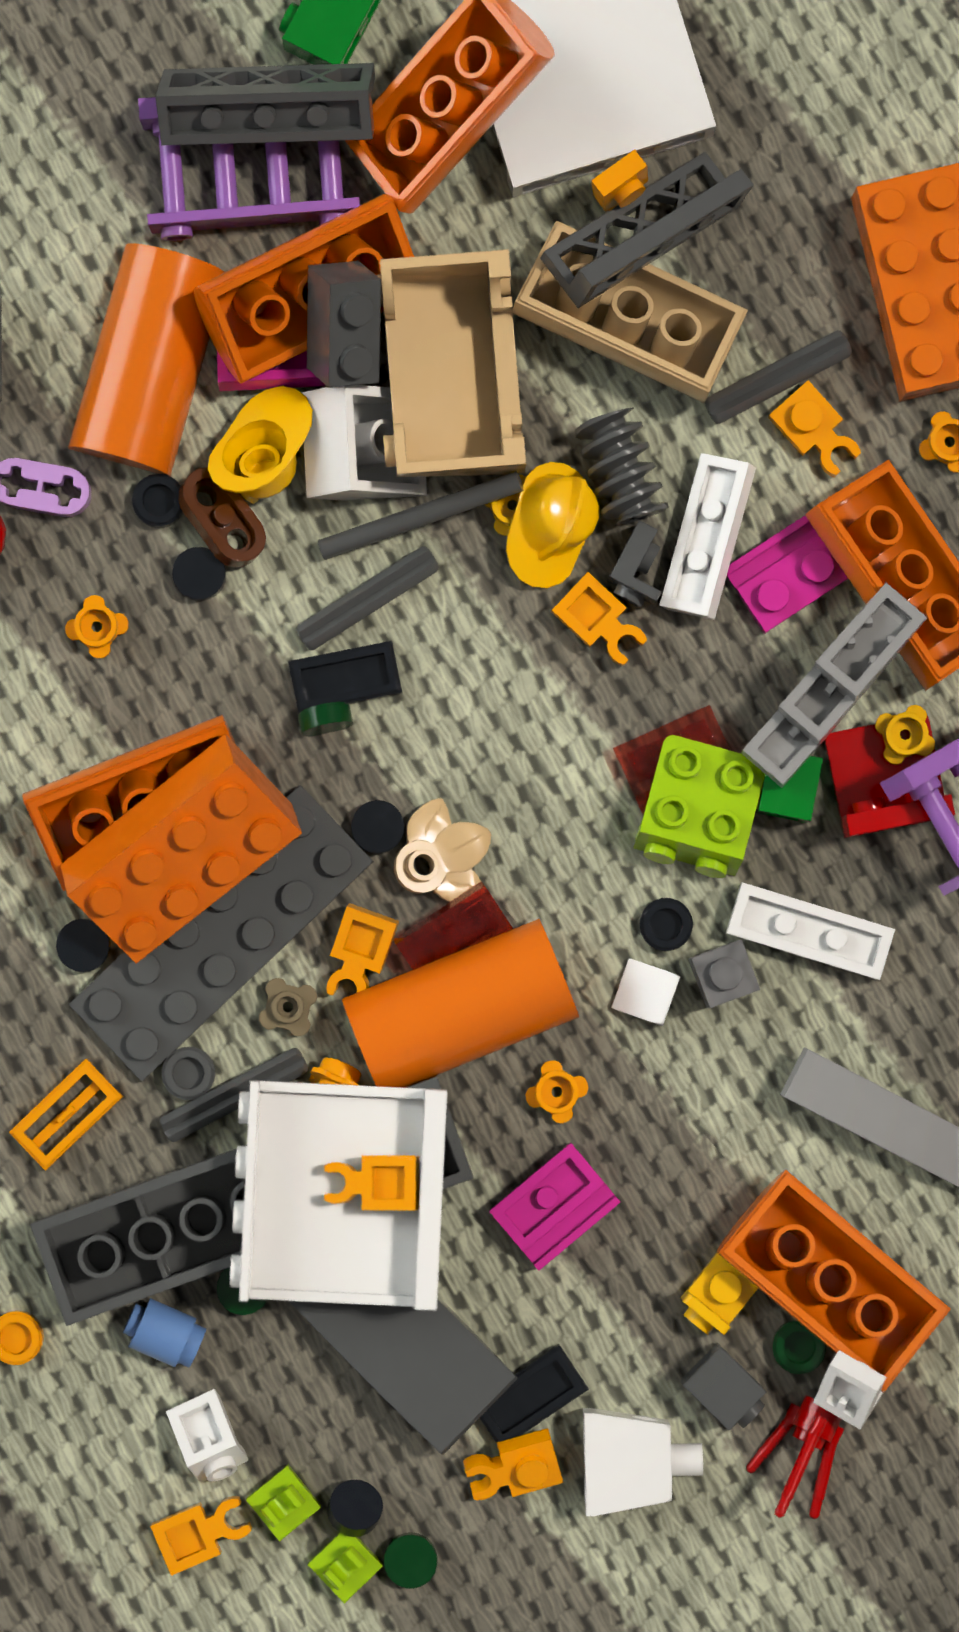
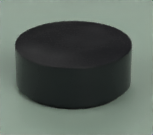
(157, 500)
(198, 574)
(377, 826)
(666, 924)
(83, 945)
(354, 1508)

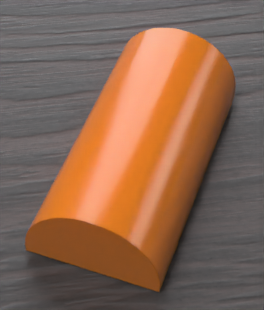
(450, 97)
(261, 306)
(145, 361)
(886, 537)
(87, 802)
(461, 1007)
(832, 1278)

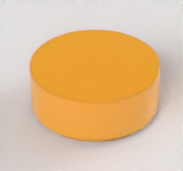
(19, 1337)

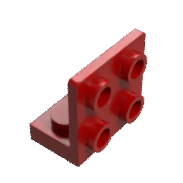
(856, 774)

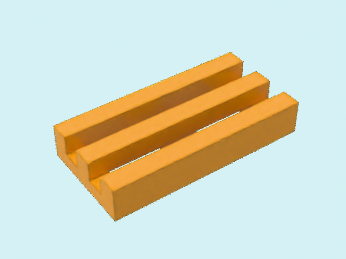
(33, 1146)

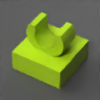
(283, 1502)
(345, 1565)

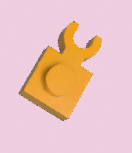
(621, 182)
(809, 423)
(593, 613)
(362, 945)
(384, 1182)
(523, 1464)
(192, 1536)

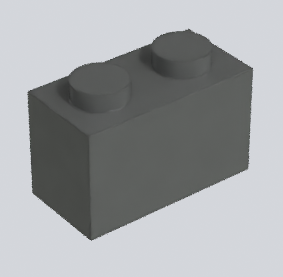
(343, 323)

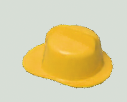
(262, 444)
(550, 524)

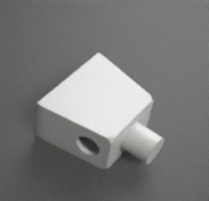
(632, 1461)

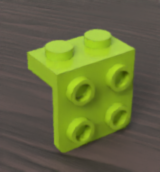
(700, 807)

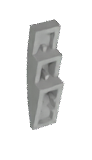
(834, 685)
(875, 1114)

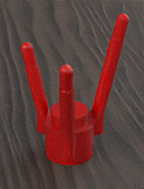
(813, 1428)

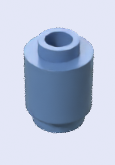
(164, 1333)

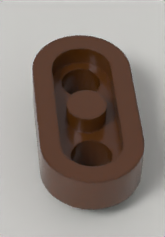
(225, 517)

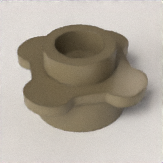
(297, 1019)

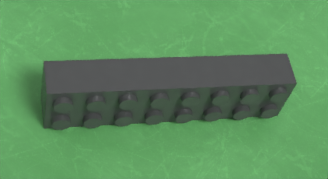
(163, 1232)

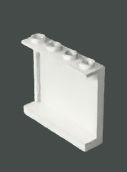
(613, 87)
(325, 1250)

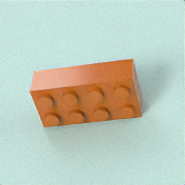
(913, 267)
(180, 849)

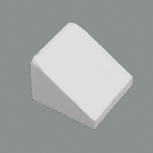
(645, 992)

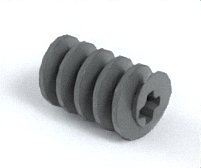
(619, 467)

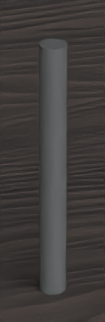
(420, 515)

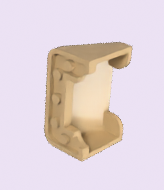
(452, 365)

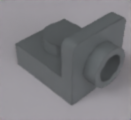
(639, 556)

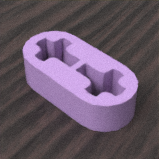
(43, 475)

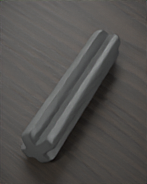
(778, 377)
(367, 598)
(226, 1097)

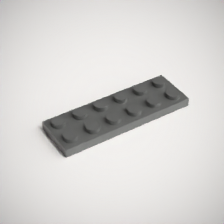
(169, 994)

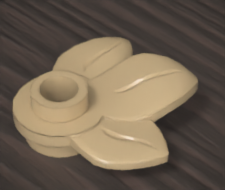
(446, 846)

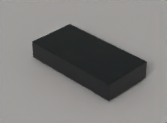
(346, 676)
(536, 1394)

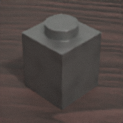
(724, 974)

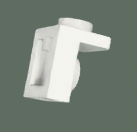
(850, 1389)
(206, 1437)

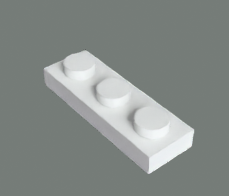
(707, 536)
(810, 931)

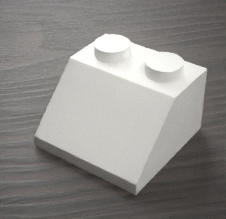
(347, 446)

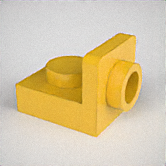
(717, 1296)

